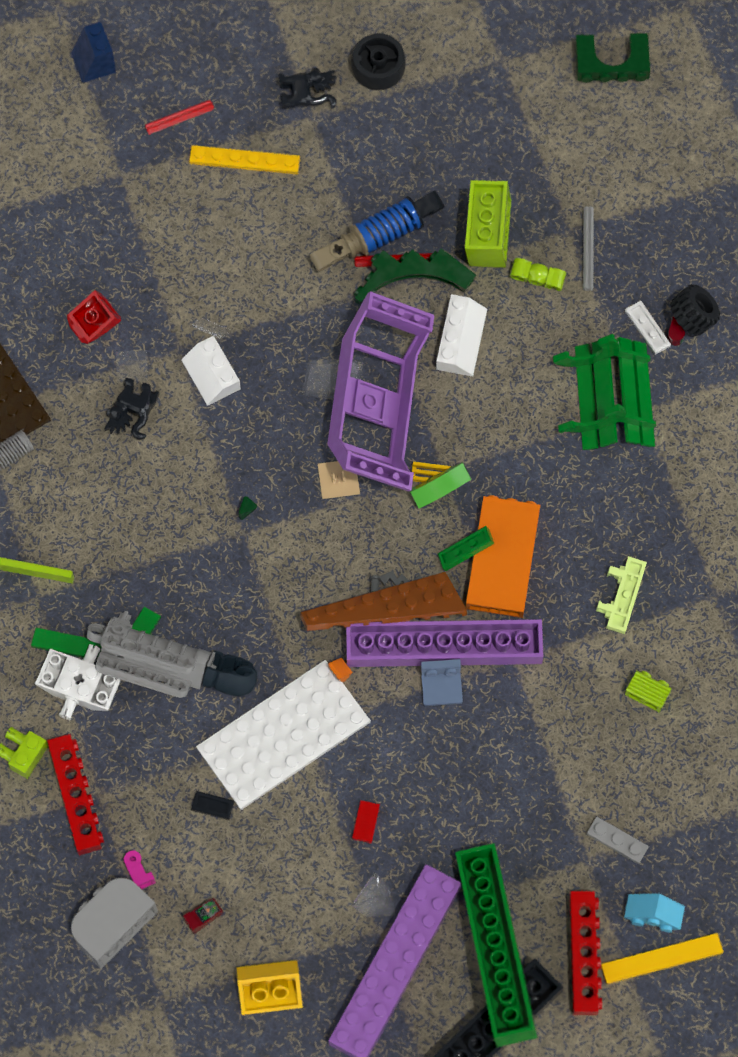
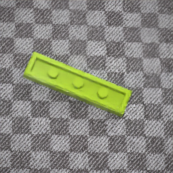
(36, 570)

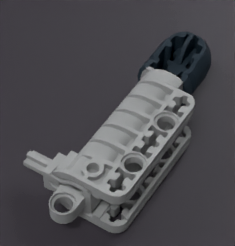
(167, 662)

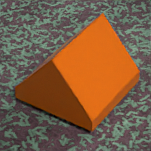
(340, 669)

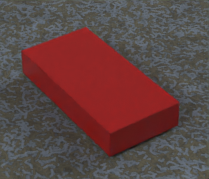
(366, 821)

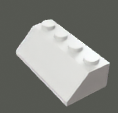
(461, 336)

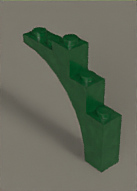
(441, 268)

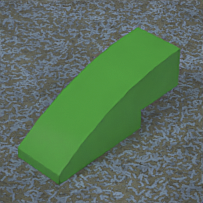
(440, 485)

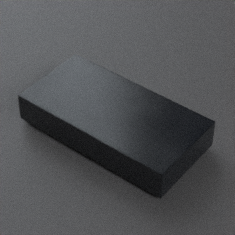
(212, 805)

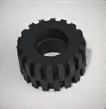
(695, 309)

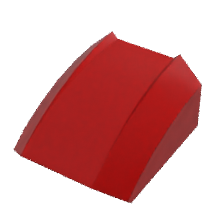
(93, 317)

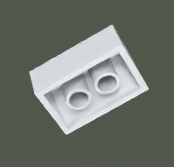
(211, 371)

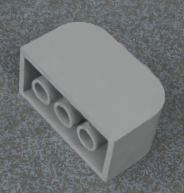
(111, 919)

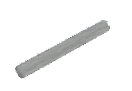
(588, 239)

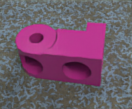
(134, 866)

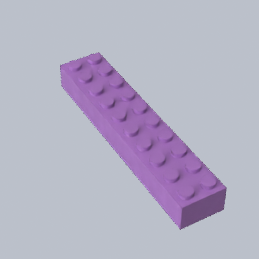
(420, 641)
(395, 963)

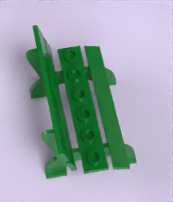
(635, 391)

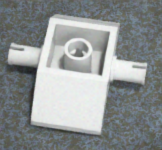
(62, 672)

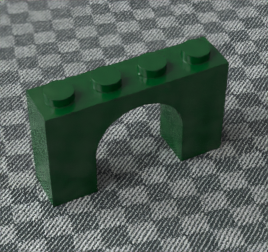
(592, 69)

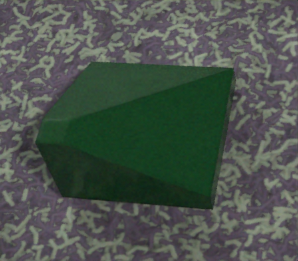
(246, 508)

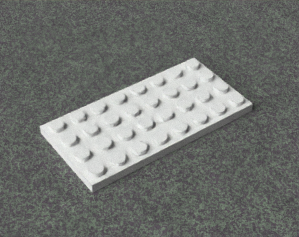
(283, 734)

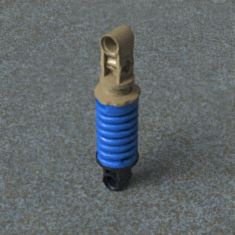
(379, 229)

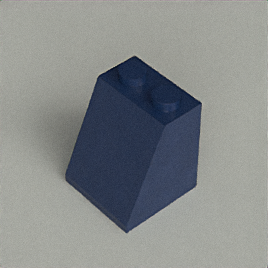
(93, 54)

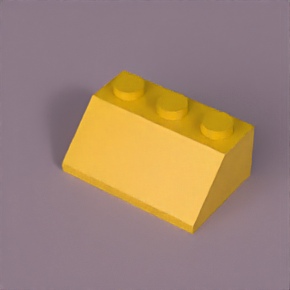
(269, 987)

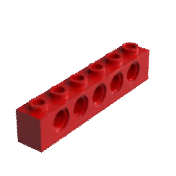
(58, 748)
(578, 901)

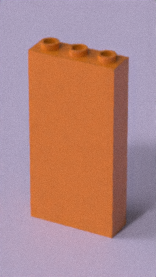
(503, 570)

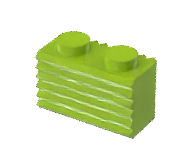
(648, 691)

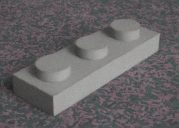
(617, 840)

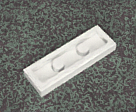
(647, 327)

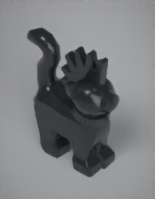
(301, 88)
(133, 403)

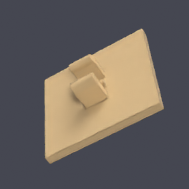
(336, 481)

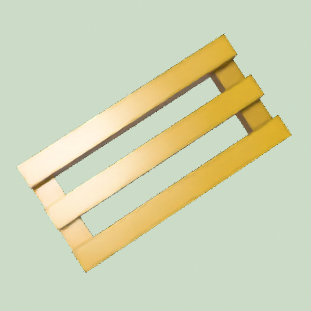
(426, 472)

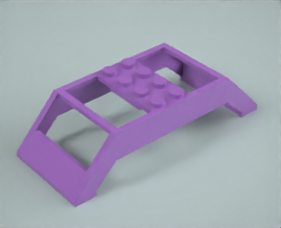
(374, 402)

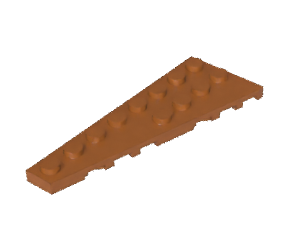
(395, 604)

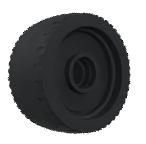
(378, 61)

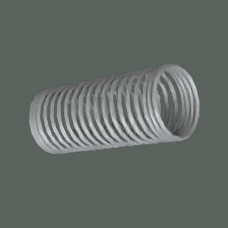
(23, 440)

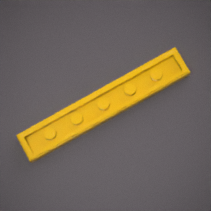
(662, 958)

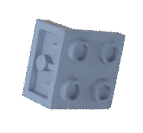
(441, 682)

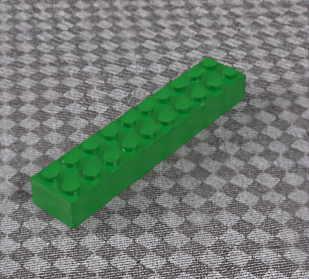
(496, 945)

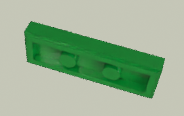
(465, 548)

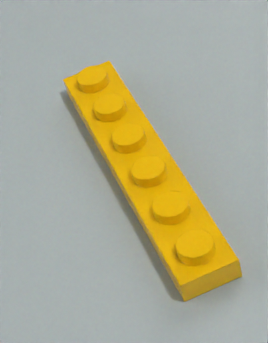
(244, 159)

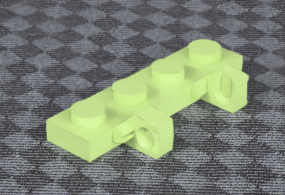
(629, 579)

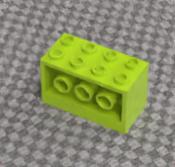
(488, 223)

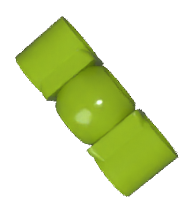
(537, 274)

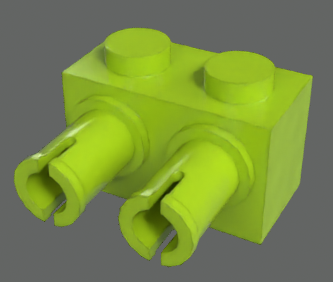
(27, 755)

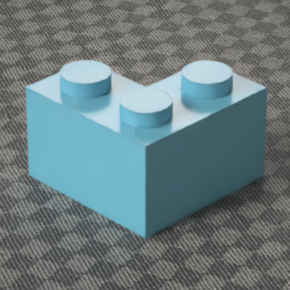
(655, 911)

